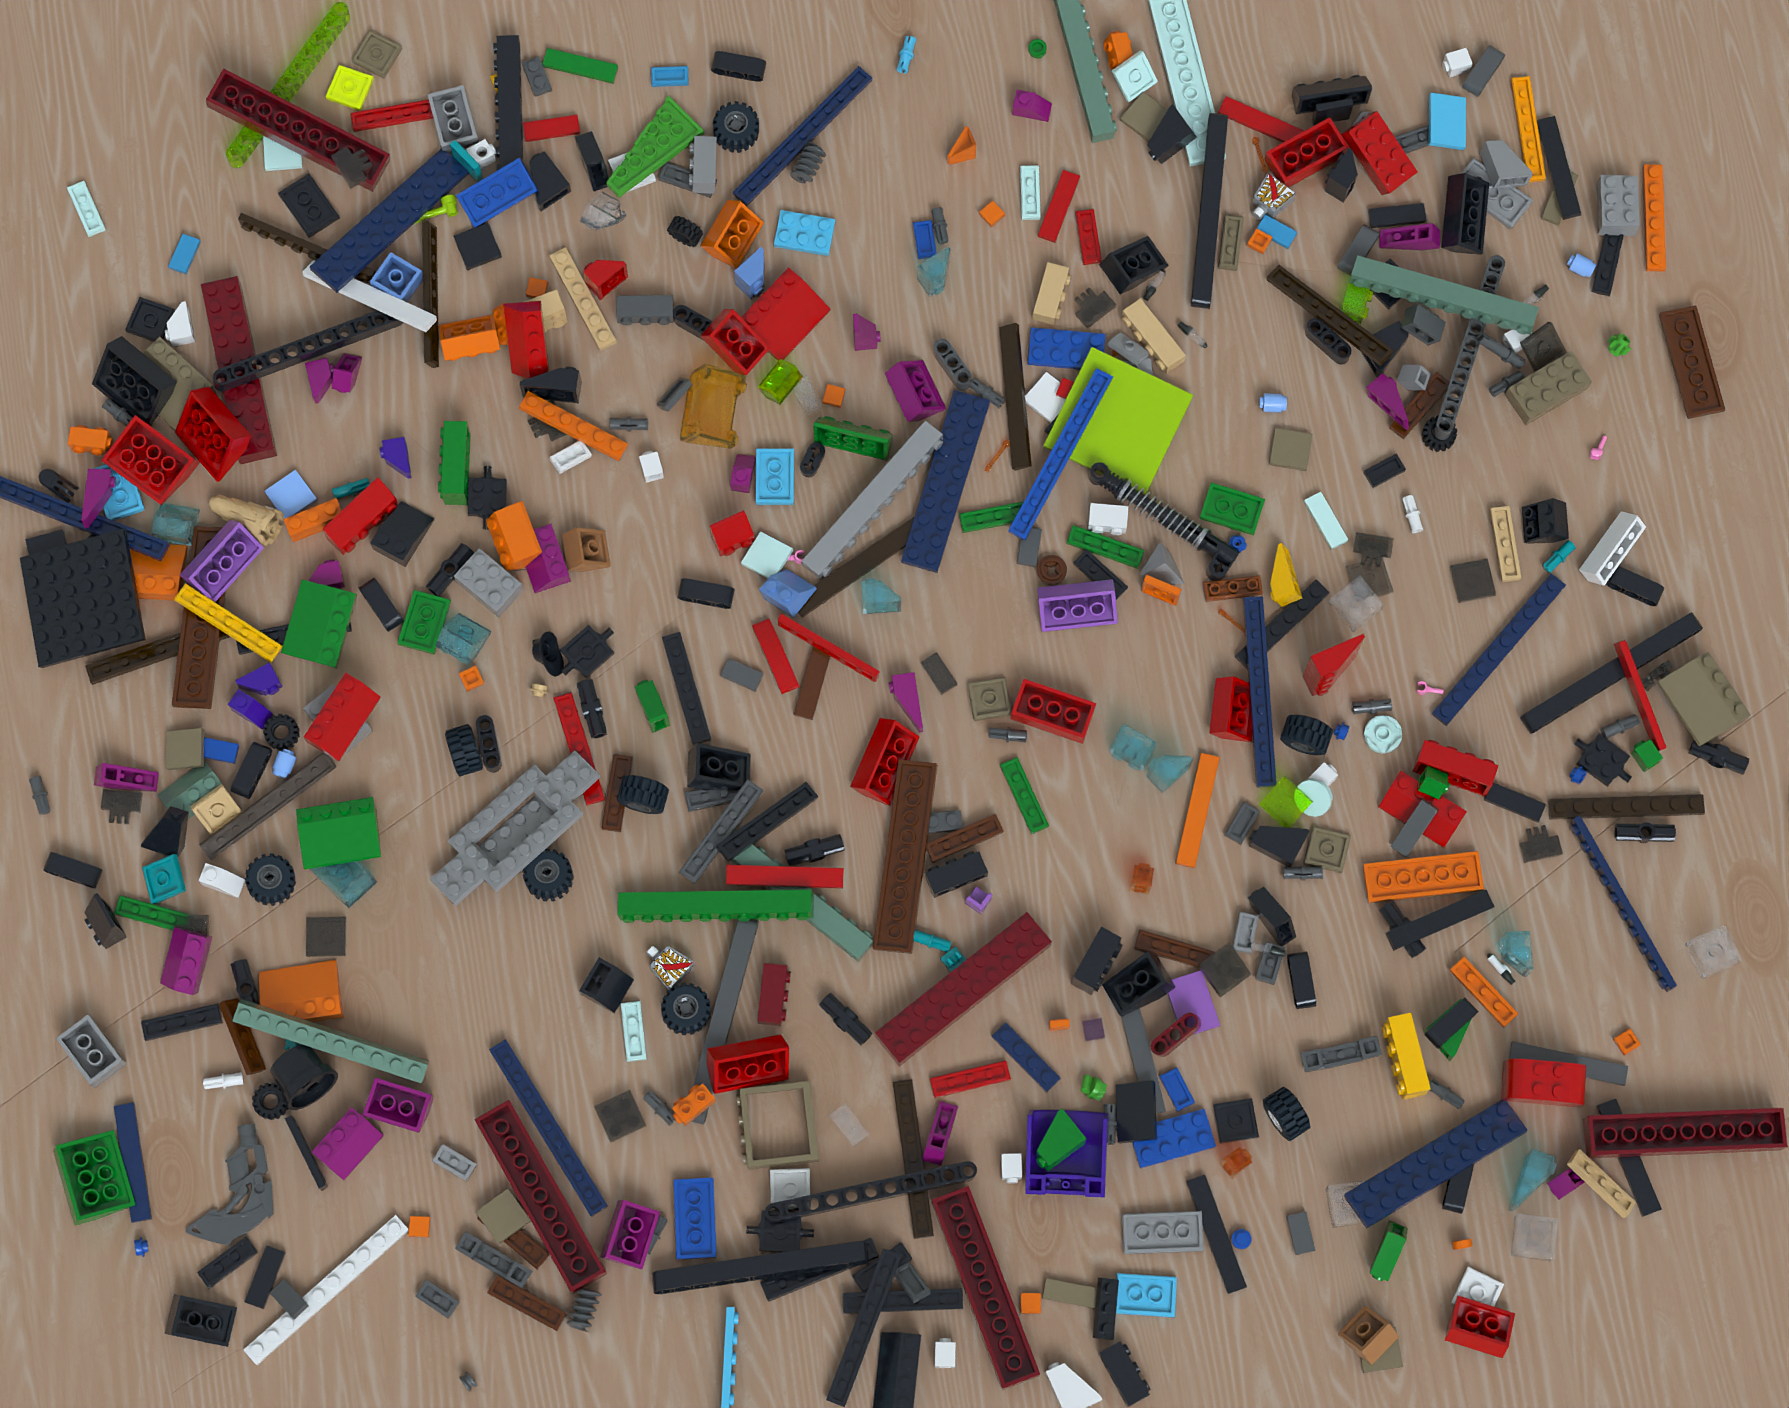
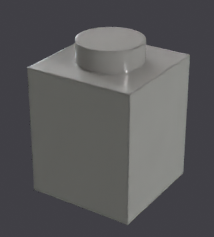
(1413, 377)

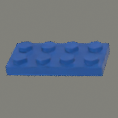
(497, 192)
(1062, 347)
(1176, 1139)
(695, 1218)

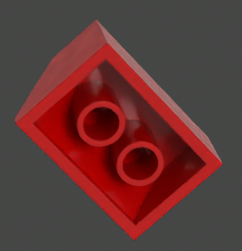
(1231, 710)
(1480, 1327)

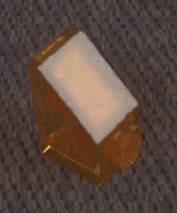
(1142, 878)
(1236, 1162)

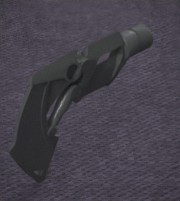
(225, 1227)

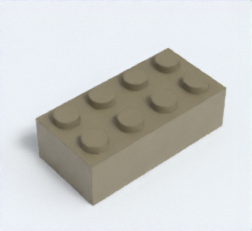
(1548, 388)

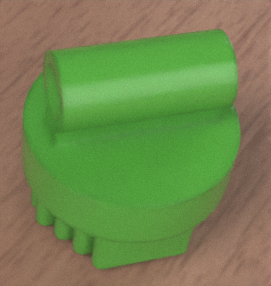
(1093, 1087)

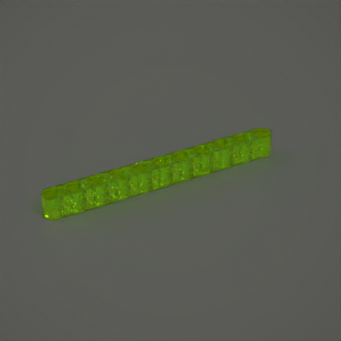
(296, 78)

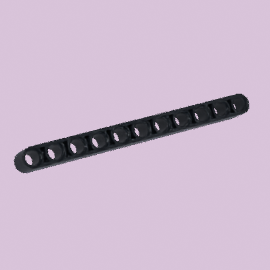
(1209, 211)
(303, 354)
(1610, 673)
(879, 1186)
(760, 1267)

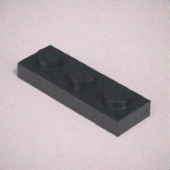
(1105, 1308)

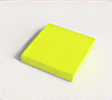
(349, 87)

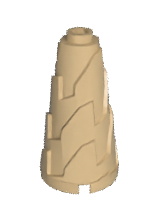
(256, 519)

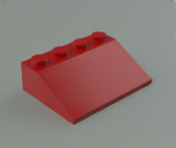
(786, 314)
(212, 432)
(150, 460)
(1328, 665)

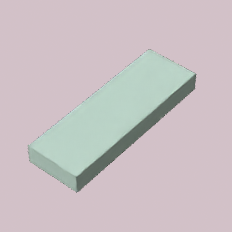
(1030, 192)
(86, 208)
(1326, 520)
(633, 1031)

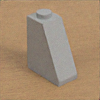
(1503, 165)

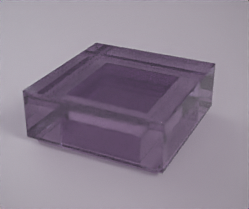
(1093, 1029)

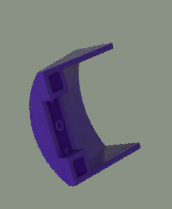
(1081, 1171)

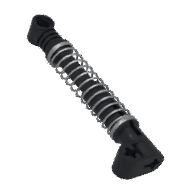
(1169, 518)

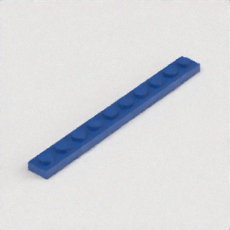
(1060, 454)

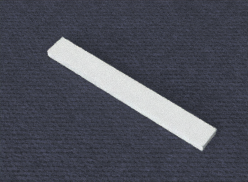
(381, 301)

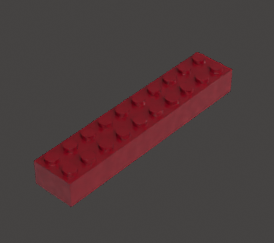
(290, 125)
(232, 344)
(963, 989)
(1685, 1133)
(540, 1196)
(985, 1288)

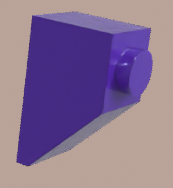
(396, 455)
(260, 681)
(249, 709)

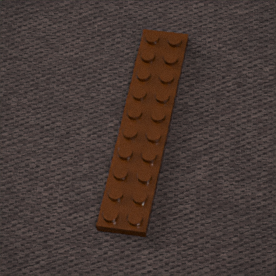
(197, 645)
(905, 856)

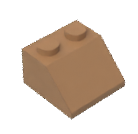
(585, 549)
(1368, 1335)

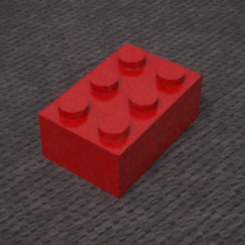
(735, 341)

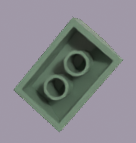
(190, 789)

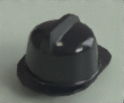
(547, 652)

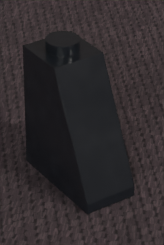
(1170, 136)
(592, 160)
(549, 181)
(1395, 338)
(169, 833)
(1278, 842)
(1272, 916)

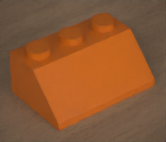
(732, 233)
(469, 337)
(513, 536)

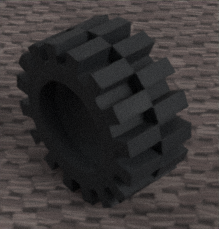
(685, 231)
(1433, 442)
(288, 741)
(259, 1097)

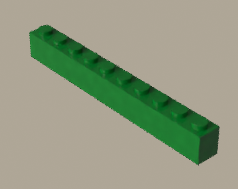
(715, 905)

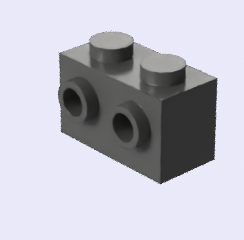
(1423, 324)

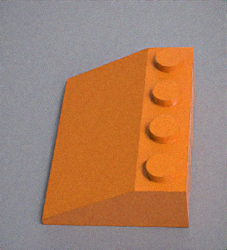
(159, 578)
(303, 991)

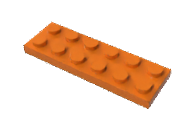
(1423, 877)

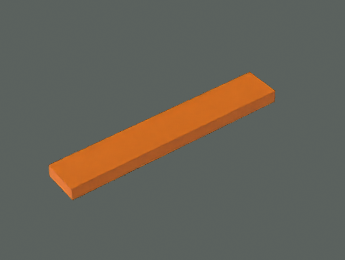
(1197, 810)

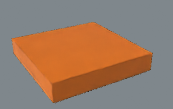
(1161, 590)

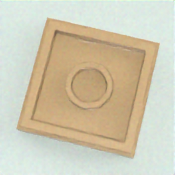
(216, 809)

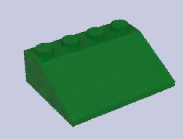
(852, 438)
(319, 623)
(338, 833)
(93, 1177)

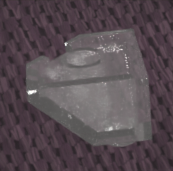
(602, 212)

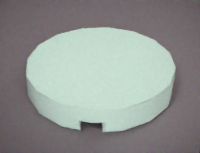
(1382, 734)
(1319, 793)

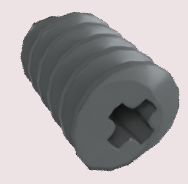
(807, 162)
(583, 1309)

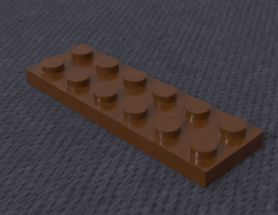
(1692, 362)

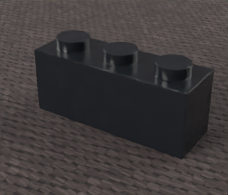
(956, 873)
(1124, 1373)

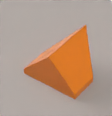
(963, 149)

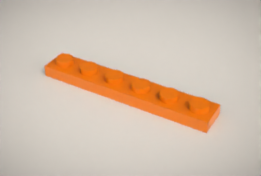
(1654, 218)
(573, 426)

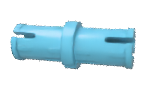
(906, 54)

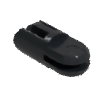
(54, 481)

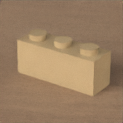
(1051, 293)

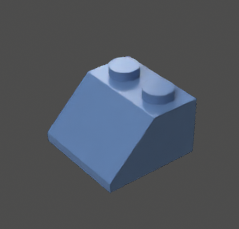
(751, 274)
(787, 591)

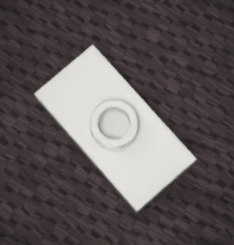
(570, 457)

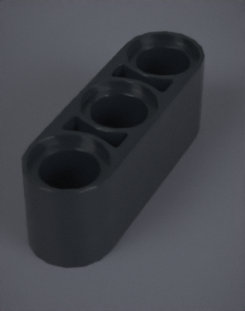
(738, 66)
(691, 318)
(1327, 333)
(1635, 586)
(706, 593)
(381, 604)
(493, 751)
(251, 770)
(72, 870)
(1301, 980)
(1451, 1023)
(1457, 1191)

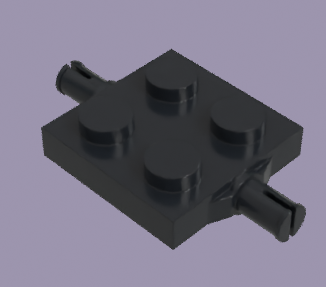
(486, 495)
(587, 651)
(1603, 760)
(779, 1236)

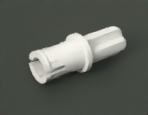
(1412, 514)
(223, 1081)

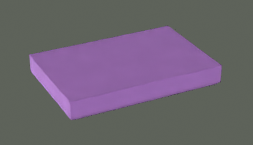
(1193, 997)

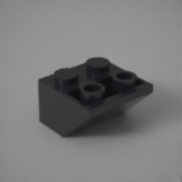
(1342, 177)
(1545, 522)
(606, 985)

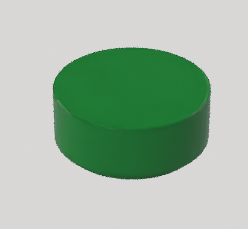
(1037, 48)

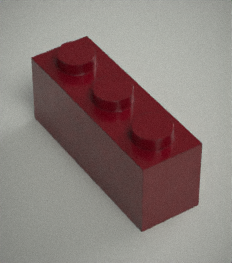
(773, 994)

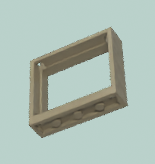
(746, 1137)

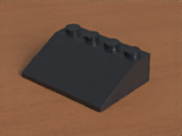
(133, 380)

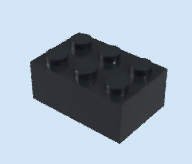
(1097, 961)

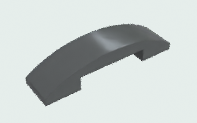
(1341, 1054)
(493, 1260)

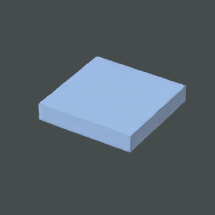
(291, 495)

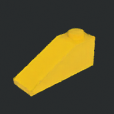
(1284, 580)

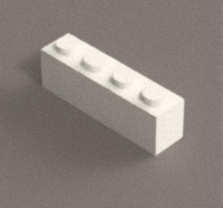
(1612, 548)

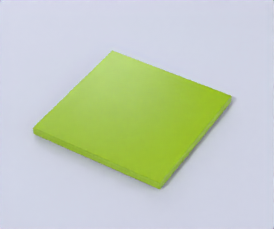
(1129, 424)

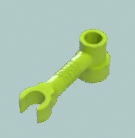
(448, 206)

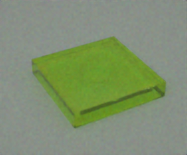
(1286, 802)

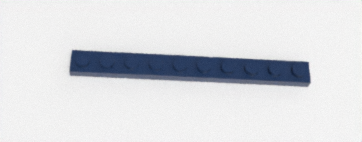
(804, 133)
(72, 515)
(1498, 649)
(1259, 692)
(1626, 910)
(548, 1128)

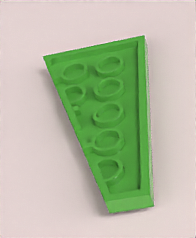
(658, 143)

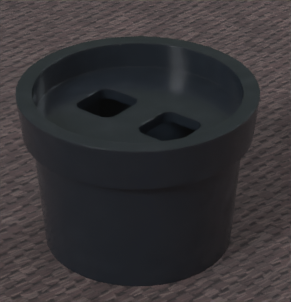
(302, 1076)

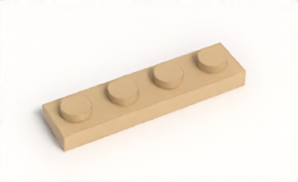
(1505, 544)
(1601, 1183)

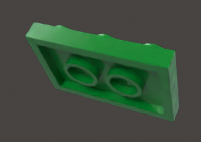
(1232, 509)
(424, 622)

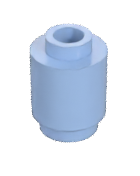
(1581, 265)
(1273, 402)
(283, 763)

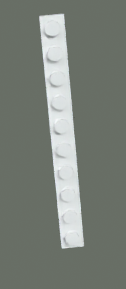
(327, 1289)

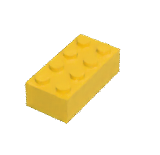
(1406, 1056)

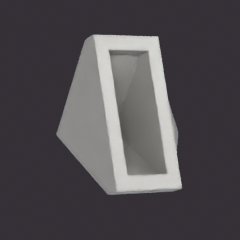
(1162, 566)

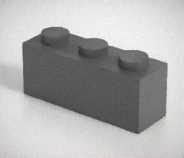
(645, 309)

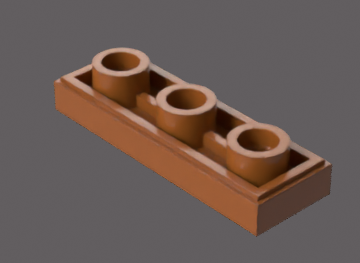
(1221, 589)

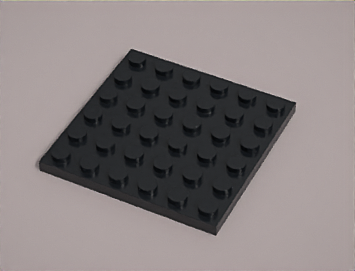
(82, 598)

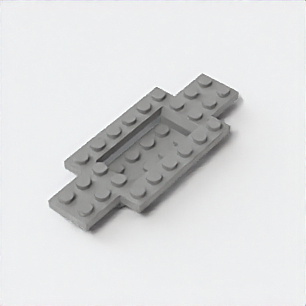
(522, 835)

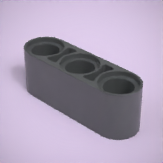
(1483, 71)
(1360, 246)
(953, 373)

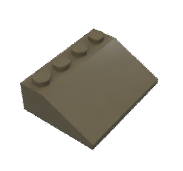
(182, 372)
(1704, 699)

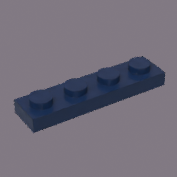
(1026, 1057)

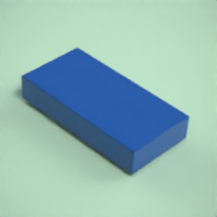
(924, 239)
(220, 750)
(1177, 1089)

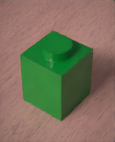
(1646, 755)
(1433, 782)

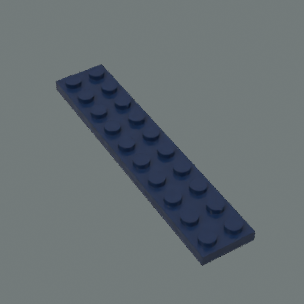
(389, 220)
(945, 482)
(1435, 1163)

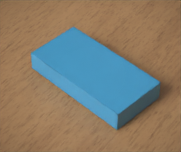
(669, 76)
(1280, 233)
(184, 254)

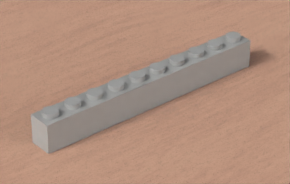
(872, 500)

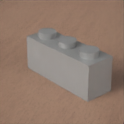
(703, 164)

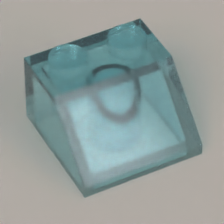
(933, 272)
(175, 523)
(878, 598)
(462, 638)
(1132, 748)
(1167, 770)
(1516, 951)

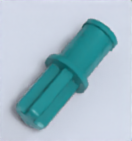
(350, 488)
(1559, 556)
(932, 941)

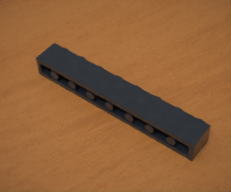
(508, 99)

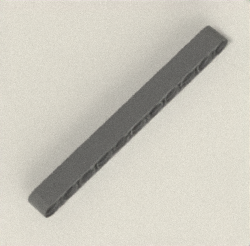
(1468, 355)
(727, 999)

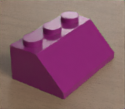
(914, 390)
(548, 567)
(186, 961)
(398, 1105)
(347, 1143)
(630, 1234)

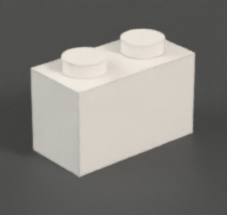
(1108, 518)

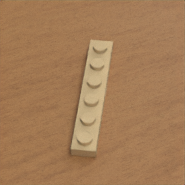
(582, 299)

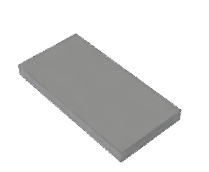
(1505, 203)
(1163, 1232)

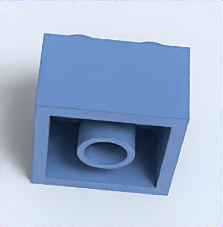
(397, 278)

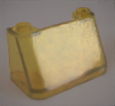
(711, 407)

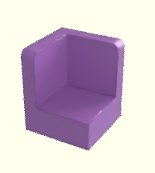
(978, 900)

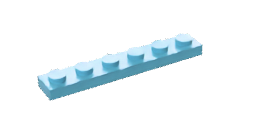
(729, 1357)

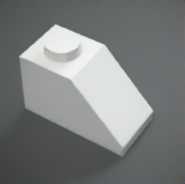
(180, 327)
(221, 880)

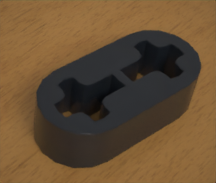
(809, 458)

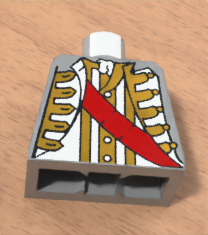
(1271, 198)
(669, 966)

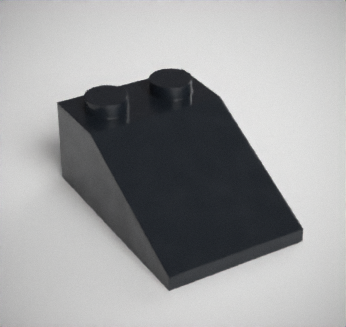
(1133, 264)
(555, 385)
(401, 533)
(717, 768)
(104, 922)
(1138, 984)
(200, 1320)

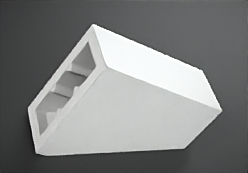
(1070, 1388)

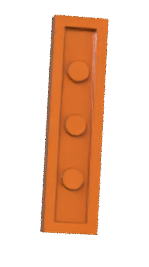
(1483, 992)

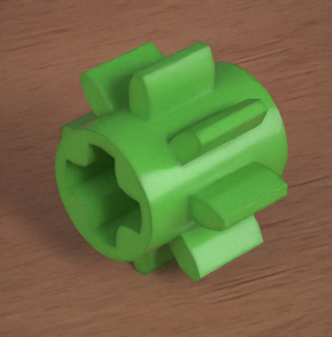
(1619, 344)

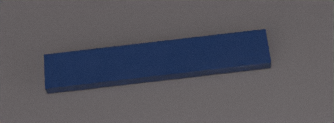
(133, 1160)

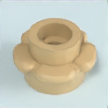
(539, 690)

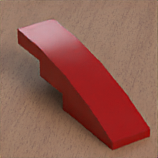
(775, 656)

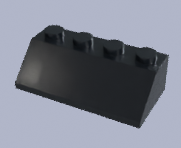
(1308, 96)
(1465, 214)
(897, 1370)

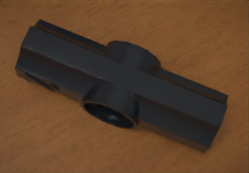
(442, 579)
(591, 708)
(1720, 756)
(1657, 832)
(814, 850)
(1395, 919)
(242, 978)
(845, 1019)

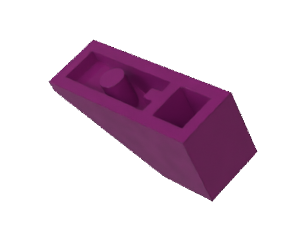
(1411, 237)
(864, 333)
(1385, 394)
(97, 493)
(906, 695)
(125, 778)
(940, 1133)

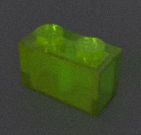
(1355, 302)
(780, 381)

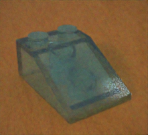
(346, 880)
(1534, 1172)

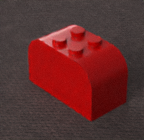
(1543, 1082)

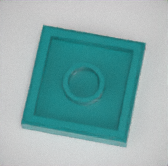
(466, 160)
(164, 879)

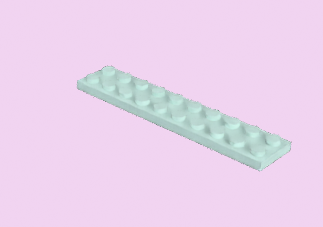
(1184, 70)

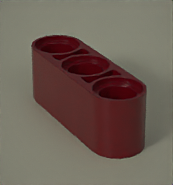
(1166, 1036)

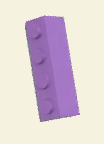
(222, 560)
(1077, 605)

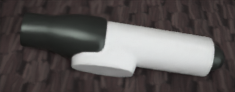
(1502, 969)

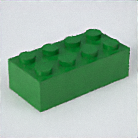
(455, 462)

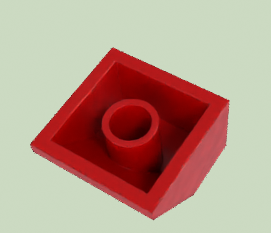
(604, 276)
(732, 534)

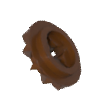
(1050, 561)

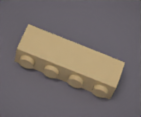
(1153, 336)

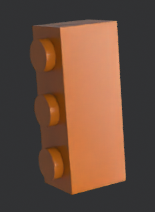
(311, 520)

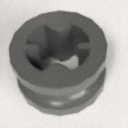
(468, 1381)

